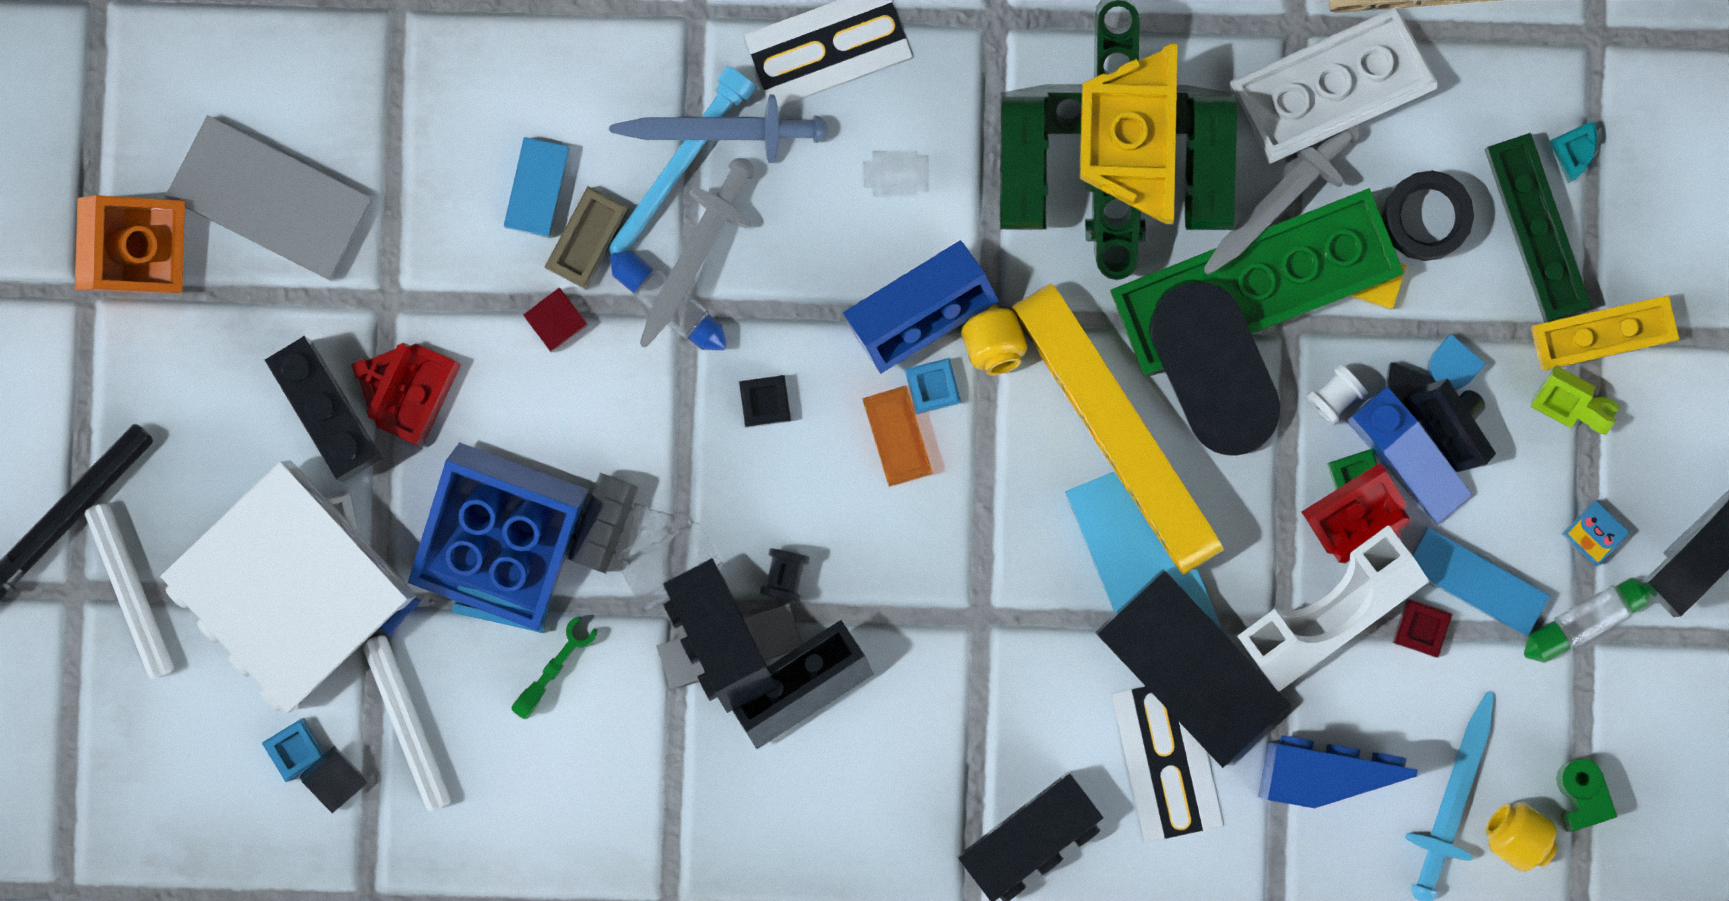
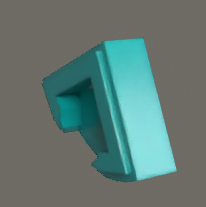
(1575, 150)

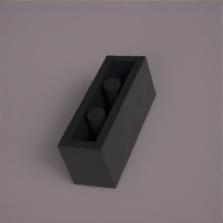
(323, 409)
(717, 636)
(805, 683)
(1031, 839)

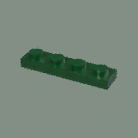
(1537, 227)

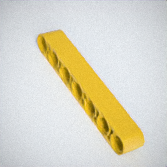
(1117, 429)

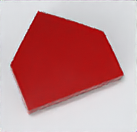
(406, 389)
(1357, 513)

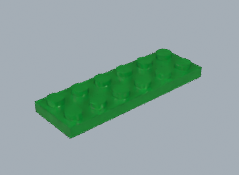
(1280, 274)

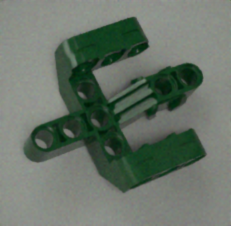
(1201, 113)

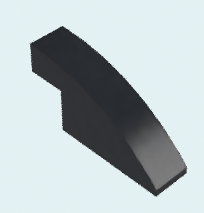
(1693, 561)

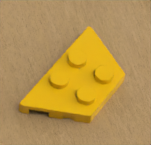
(1132, 133)

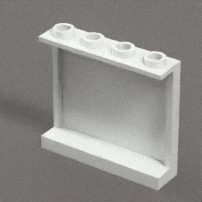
(286, 586)

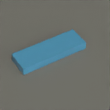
(1479, 582)

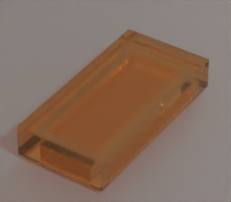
(897, 436)

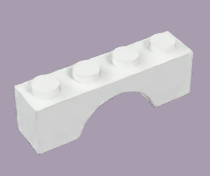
(1375, 582)

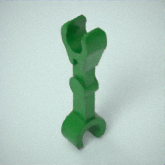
(532, 695)

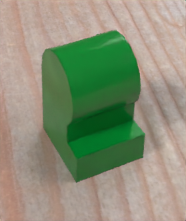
(1587, 792)

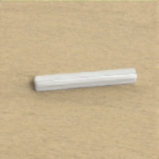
(129, 590)
(406, 723)

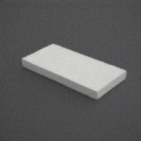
(1333, 85)

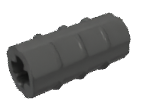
(603, 523)

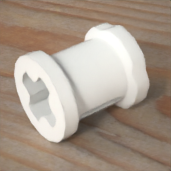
(1337, 395)

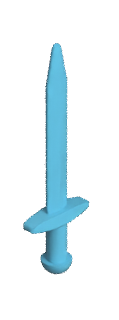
(1453, 803)

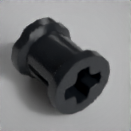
(784, 574)

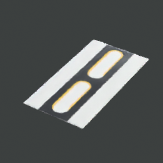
(826, 47)
(1165, 769)

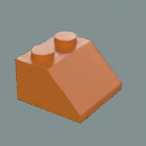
(129, 245)

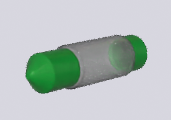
(1587, 620)

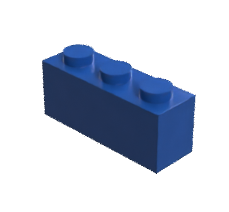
(921, 306)

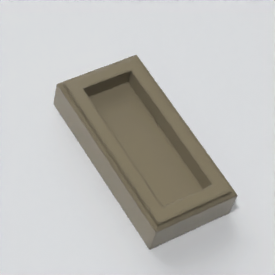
(586, 238)

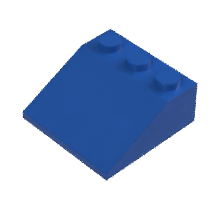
(497, 533)

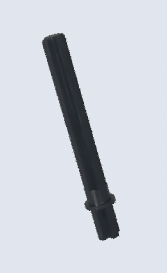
(72, 506)

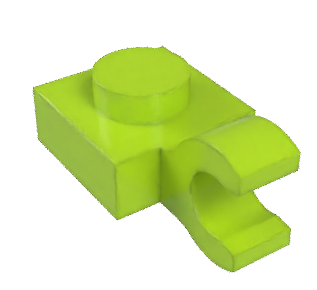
(1571, 398)

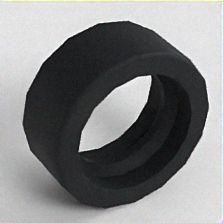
(1462, 207)

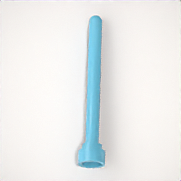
(731, 91)

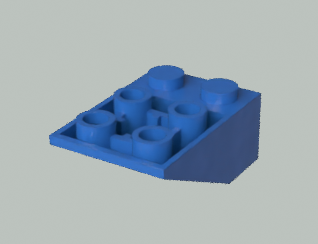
(1317, 778)

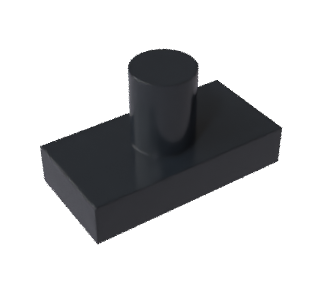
(1452, 423)

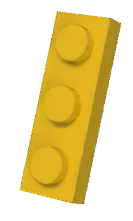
(1605, 333)

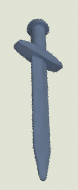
(726, 128)

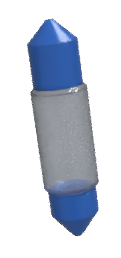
(689, 320)

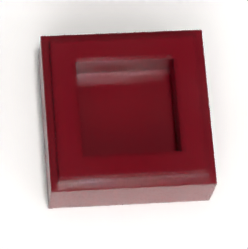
(555, 320)
(1422, 628)

